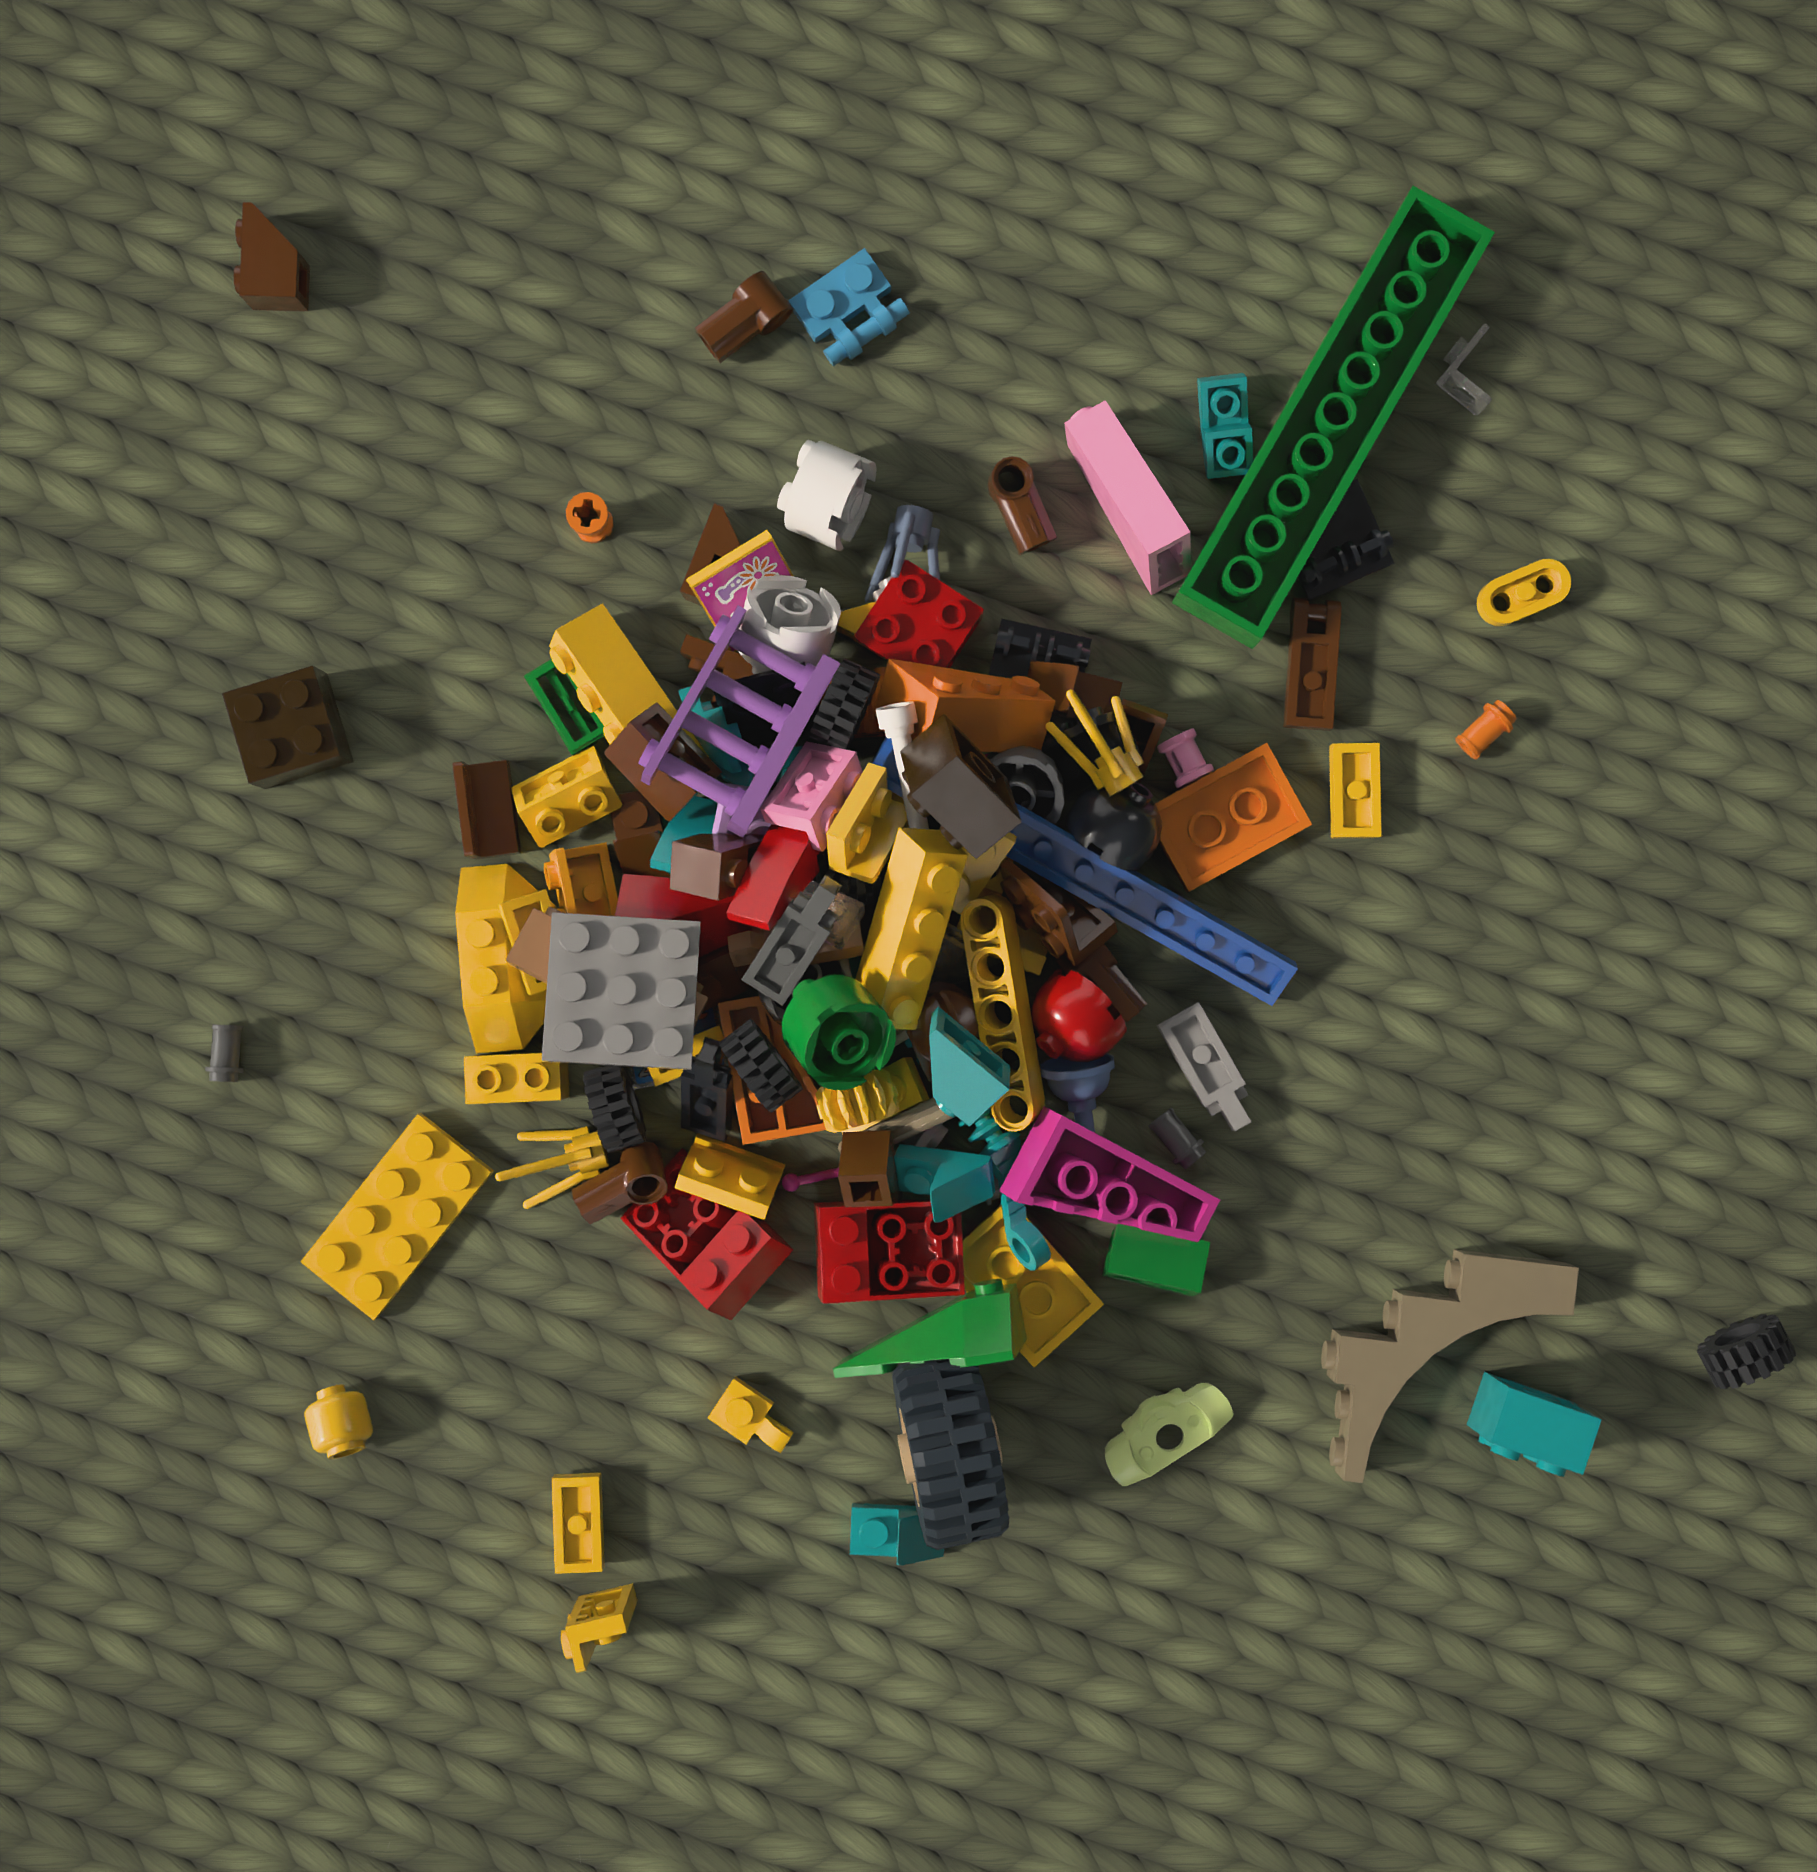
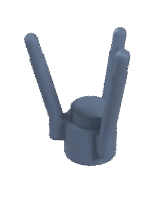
(908, 534)

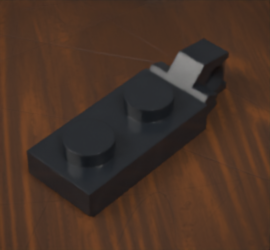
(707, 1093)

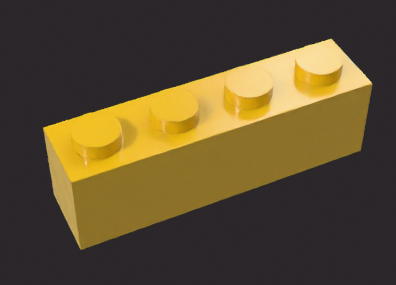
(607, 671)
(910, 922)

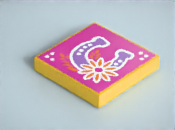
(727, 580)

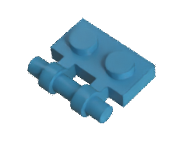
(839, 298)

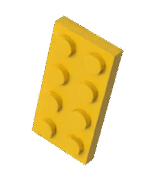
(397, 1216)

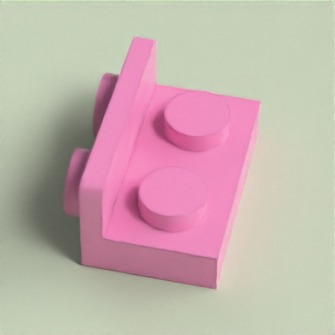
(813, 791)

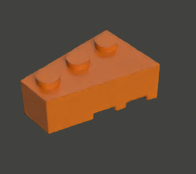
(987, 708)
(796, 1115)

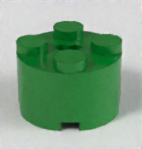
(837, 1031)

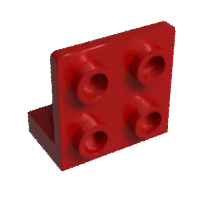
(919, 620)

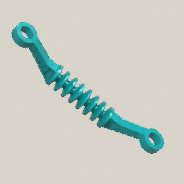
(1022, 1236)

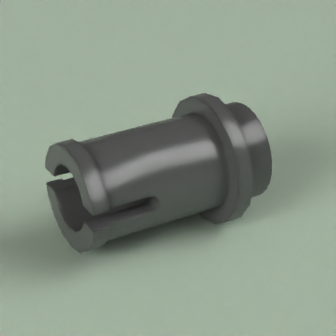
(225, 1053)
(1177, 1139)

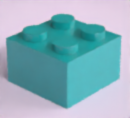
(1534, 1424)

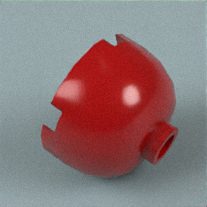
(1074, 1019)

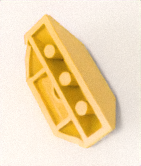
(493, 992)

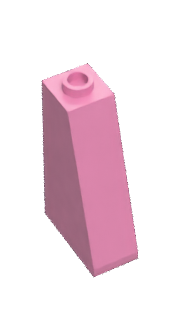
(1130, 497)

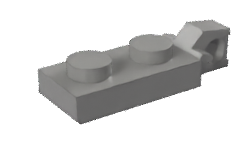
(1206, 1064)

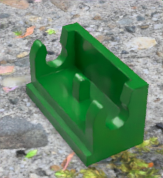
(1156, 1260)

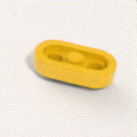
(1521, 592)

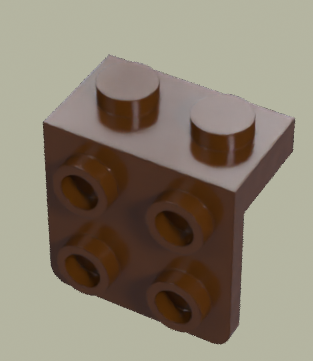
(1062, 919)

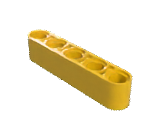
(1010, 989)

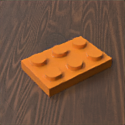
(1229, 817)

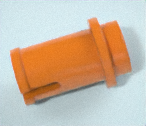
(1486, 728)

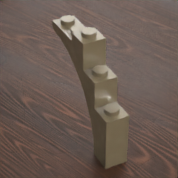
(1420, 1324)

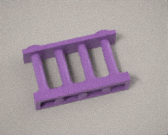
(762, 761)

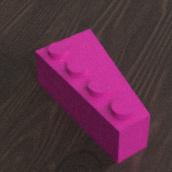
(1092, 1177)

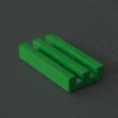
(589, 738)

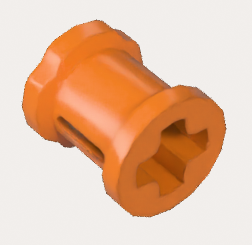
(580, 507)

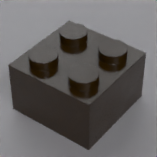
(287, 727)
(958, 788)

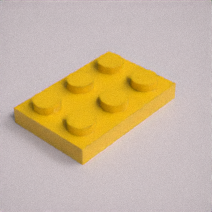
(1051, 1297)

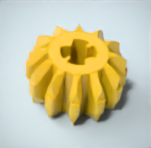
(859, 1105)

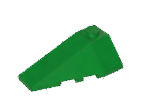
(968, 1331)

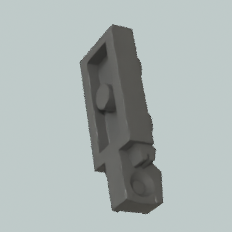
(793, 942)

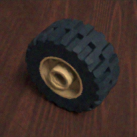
(950, 1453)

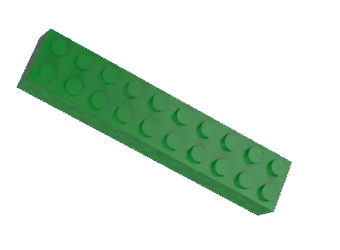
(1333, 417)

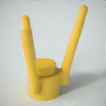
(1115, 768)
(583, 1154)

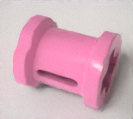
(1185, 758)

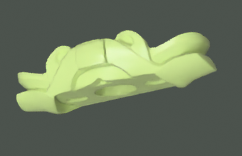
(1135, 1451)

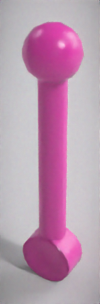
(792, 1182)

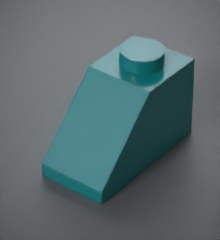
(964, 1070)

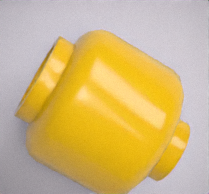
(338, 1422)

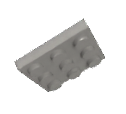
(621, 991)

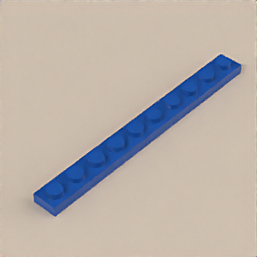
(1138, 901)

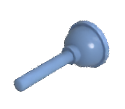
(1078, 1084)

